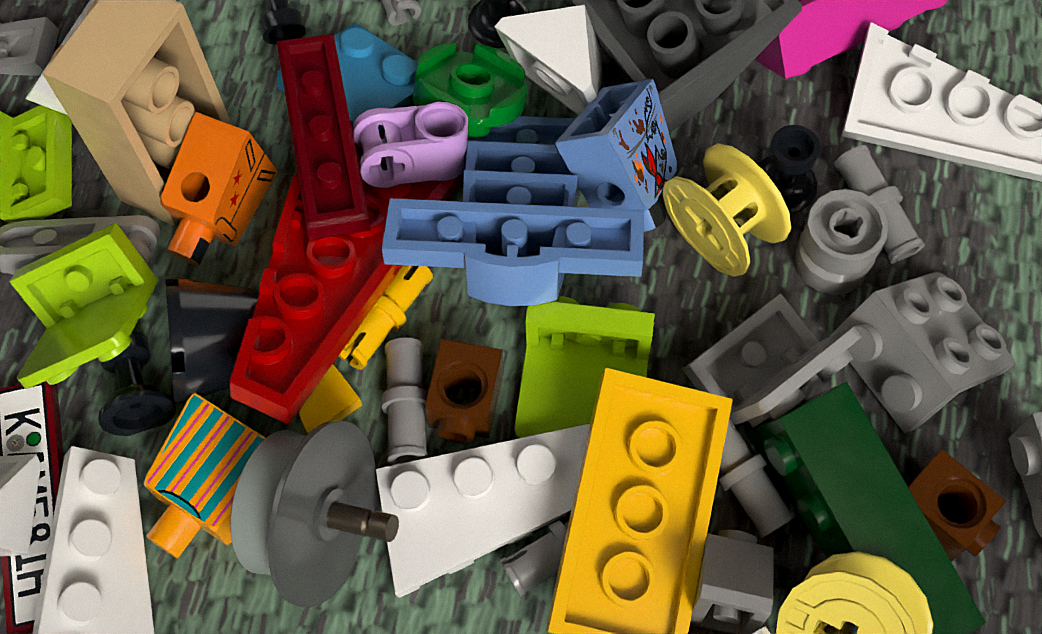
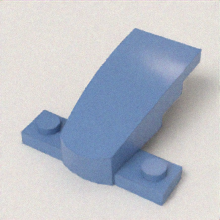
(516, 221)

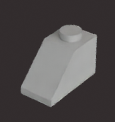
(734, 584)

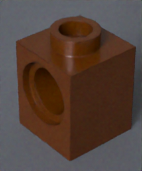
(459, 367)
(977, 502)

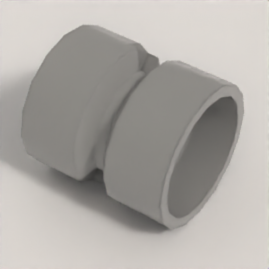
(840, 241)

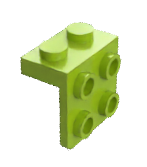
(35, 164)
(86, 300)
(566, 357)

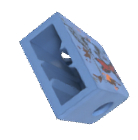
(622, 150)

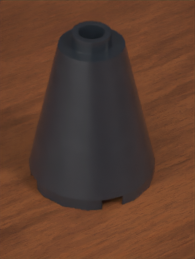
(205, 333)

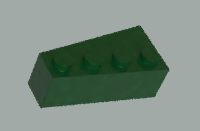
(857, 499)

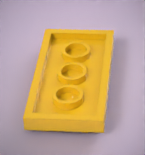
(640, 509)

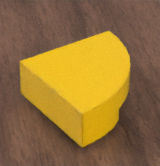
(329, 401)

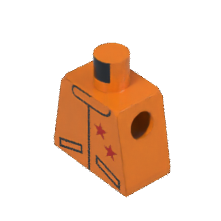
(214, 186)

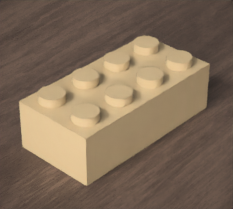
(131, 91)

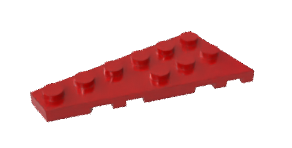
(316, 298)

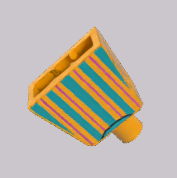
(198, 474)

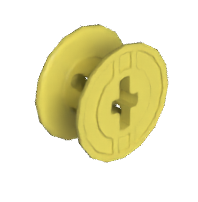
(741, 195)
(856, 591)

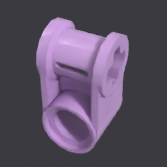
(417, 143)

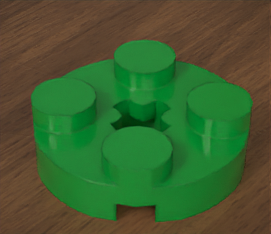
(481, 83)

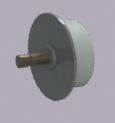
(307, 509)

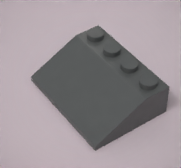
(685, 44)

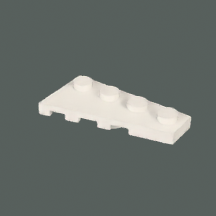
(938, 111)
(476, 501)
(95, 551)

